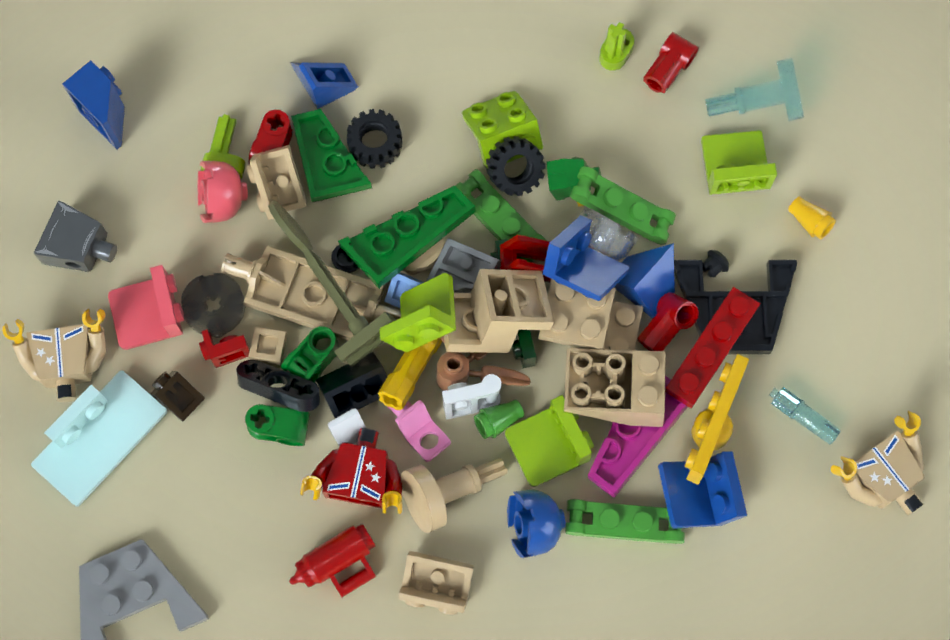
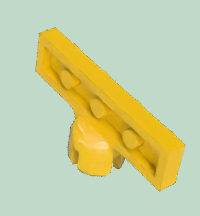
(713, 425)

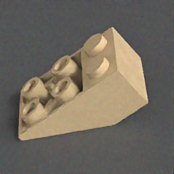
(616, 385)

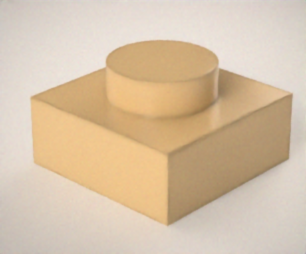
(268, 345)

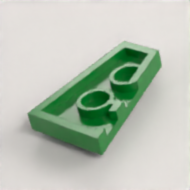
(325, 160)

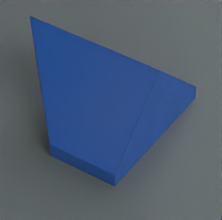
(325, 81)
(649, 278)

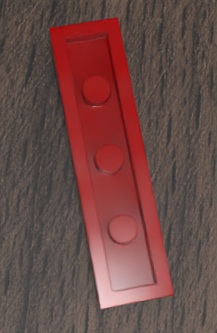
(712, 347)

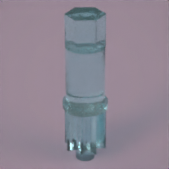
(803, 414)

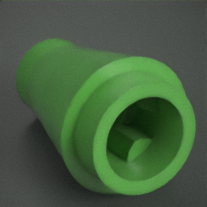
(497, 418)

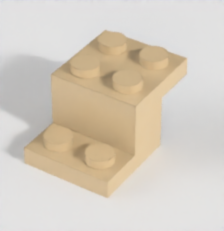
(498, 309)
(591, 323)

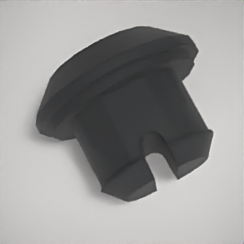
(715, 263)

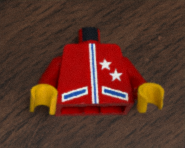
(358, 475)

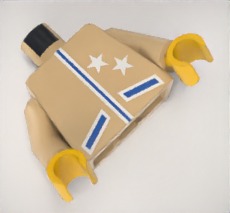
(61, 354)
(887, 469)

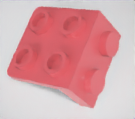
(146, 310)

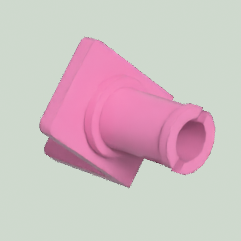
(415, 424)

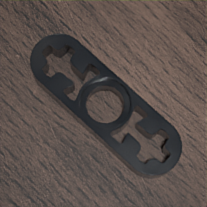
(296, 394)

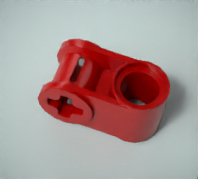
(269, 139)

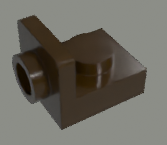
(176, 394)

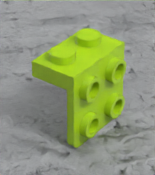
(500, 119)
(425, 315)
(549, 443)

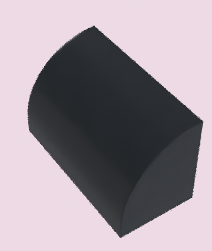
(353, 385)

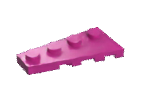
(629, 447)

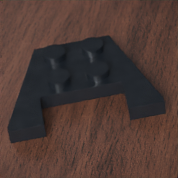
(763, 327)

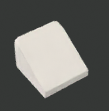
(346, 427)

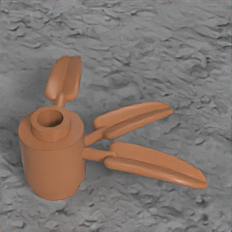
(454, 369)

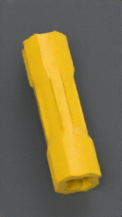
(401, 382)

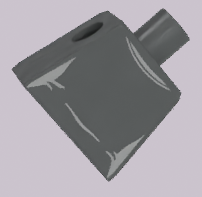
(73, 240)

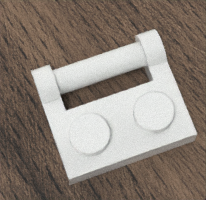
(467, 400)

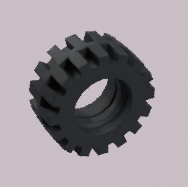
(368, 123)
(525, 180)

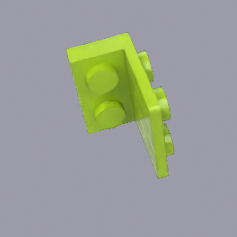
(737, 162)

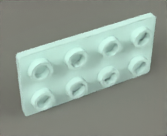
(96, 436)

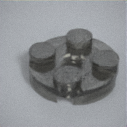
(212, 287)

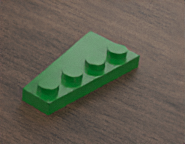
(395, 244)

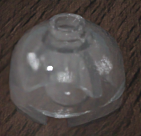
(608, 236)

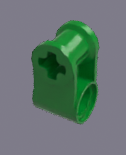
(309, 357)
(281, 425)

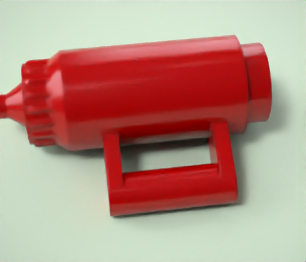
(334, 557)

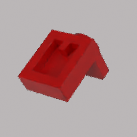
(227, 351)

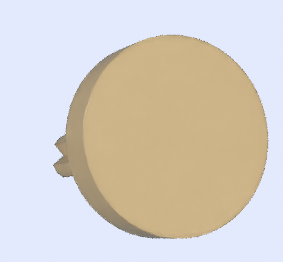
(428, 496)

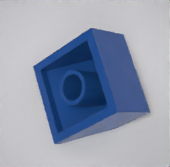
(98, 100)

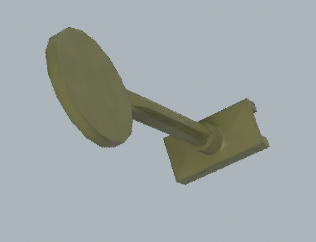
(366, 335)

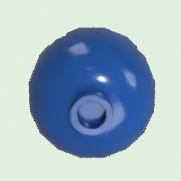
(535, 521)

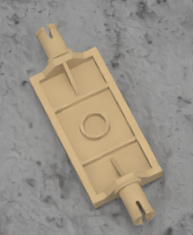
(290, 290)

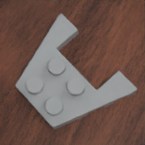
(127, 584)

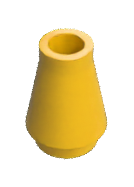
(813, 218)

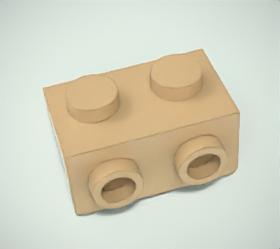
(276, 180)
(436, 583)

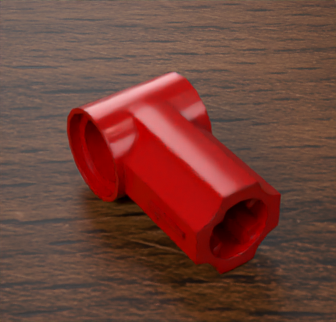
(673, 58)
(672, 315)

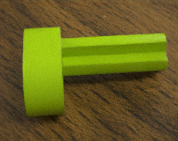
(613, 51)
(221, 145)

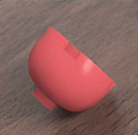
(220, 191)

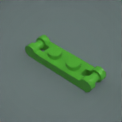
(622, 206)
(495, 211)
(621, 522)

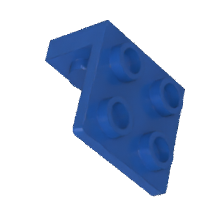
(580, 267)
(707, 504)

